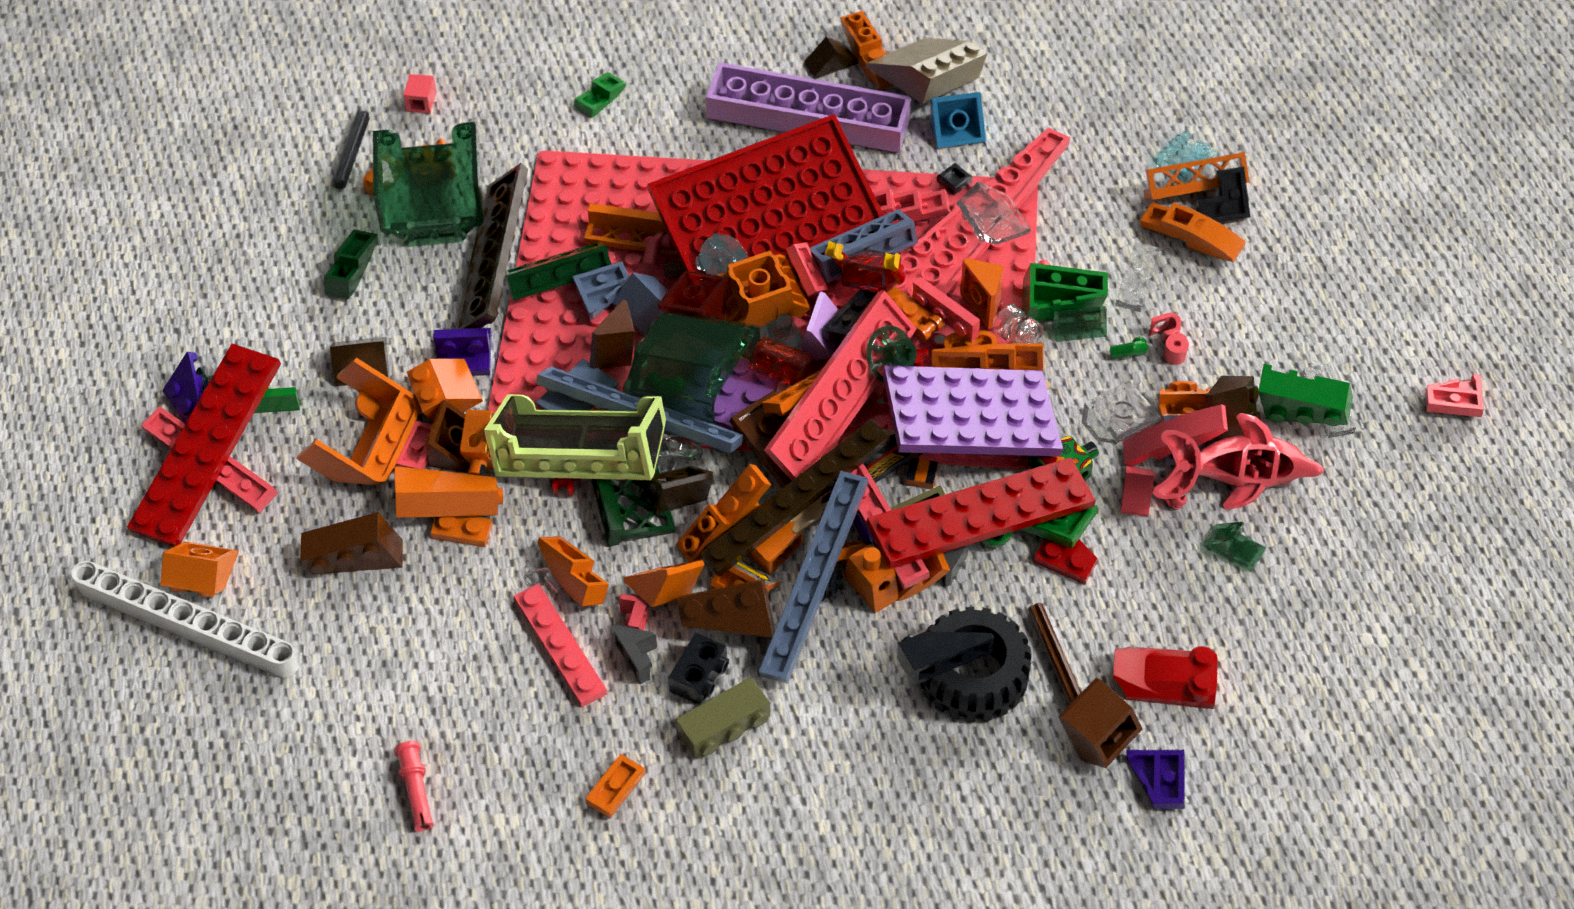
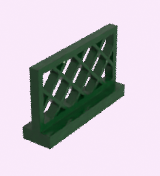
(611, 512)

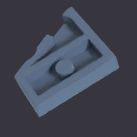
(600, 287)

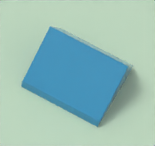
(957, 120)

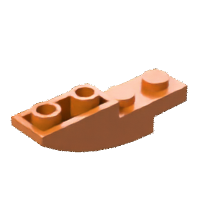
(865, 44)
(1195, 228)
(729, 511)

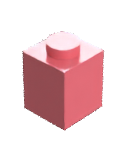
(420, 93)

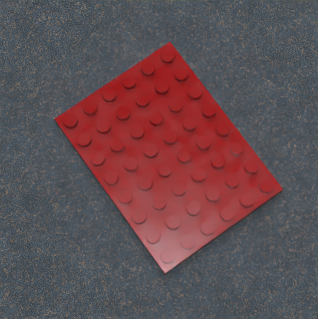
(769, 194)

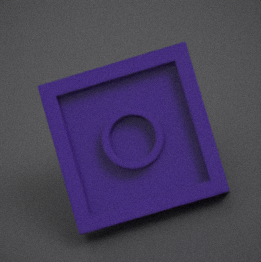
(466, 344)

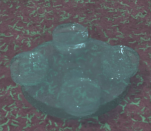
(718, 253)
(783, 331)

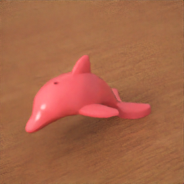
(1244, 461)

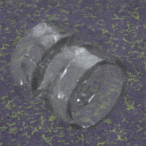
(1016, 327)

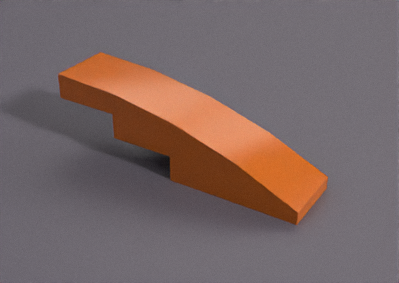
(992, 356)

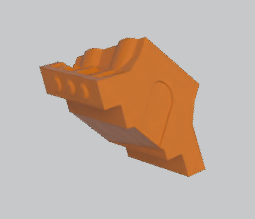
(763, 290)

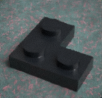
(1233, 197)

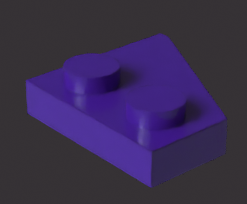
(184, 387)
(1161, 776)

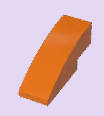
(573, 571)

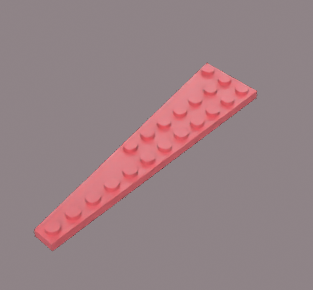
(945, 246)

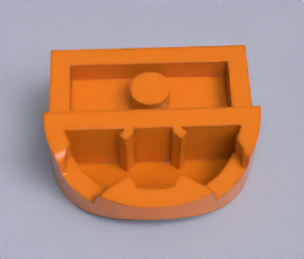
(1181, 398)

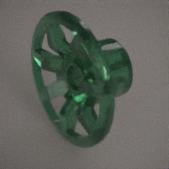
(894, 353)

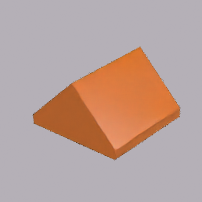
(982, 288)
(666, 582)

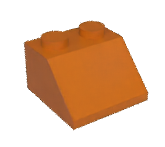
(444, 380)
(197, 568)

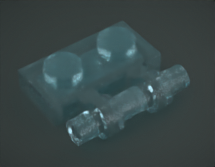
(1191, 152)

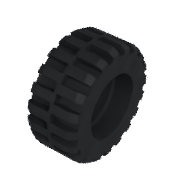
(990, 694)

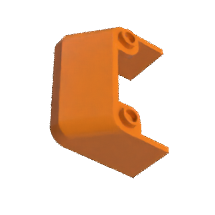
(391, 418)

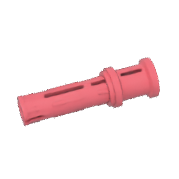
(412, 774)

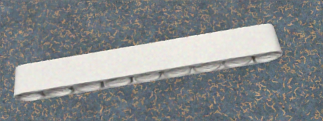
(193, 628)

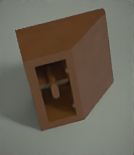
(1099, 724)

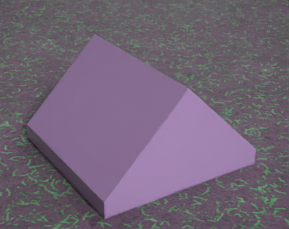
(813, 340)

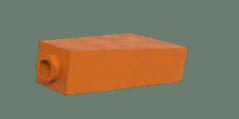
(444, 493)

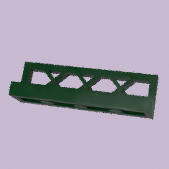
(555, 270)

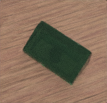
(1079, 324)

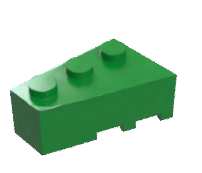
(1061, 288)
(1304, 399)

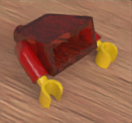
(869, 269)

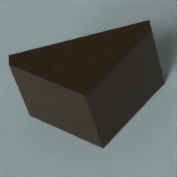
(829, 58)

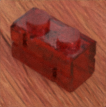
(780, 361)

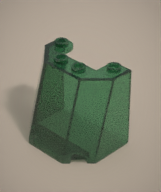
(428, 190)
(689, 361)

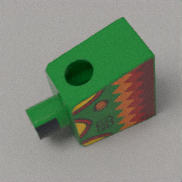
(1081, 456)

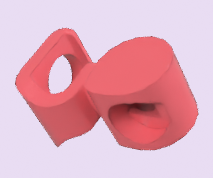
(1176, 342)

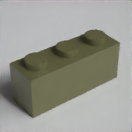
(723, 718)

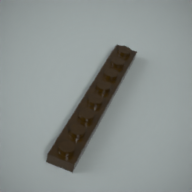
(794, 498)

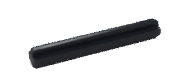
(350, 149)

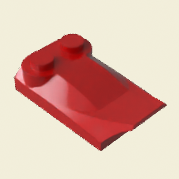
(1168, 675)

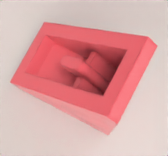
(1137, 491)

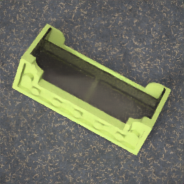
(575, 441)

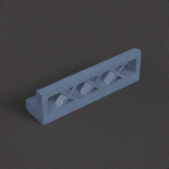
(888, 238)

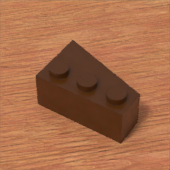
(352, 546)
(731, 608)

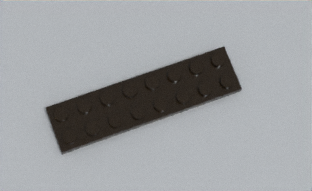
(492, 250)

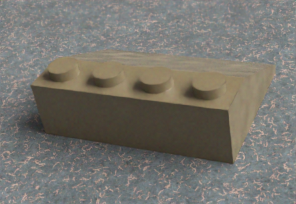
(931, 67)

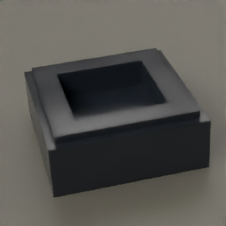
(954, 179)

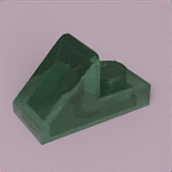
(1228, 542)

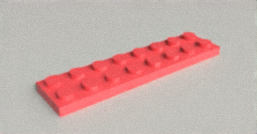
(836, 392)

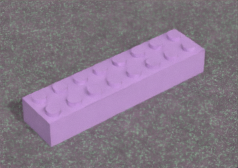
(791, 101)

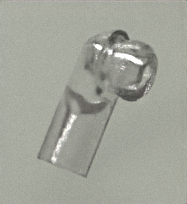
(544, 577)

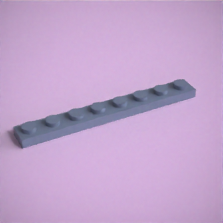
(607, 398)
(813, 577)

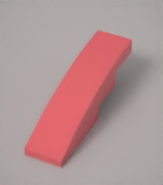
(914, 204)
(1199, 425)

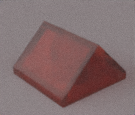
(697, 295)

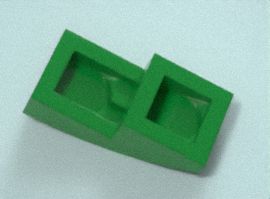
(602, 92)

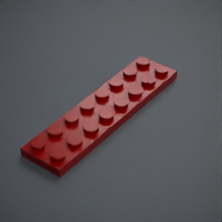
(204, 445)
(980, 512)

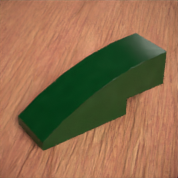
(350, 264)

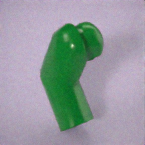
(1135, 348)

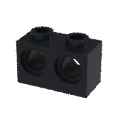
(692, 667)

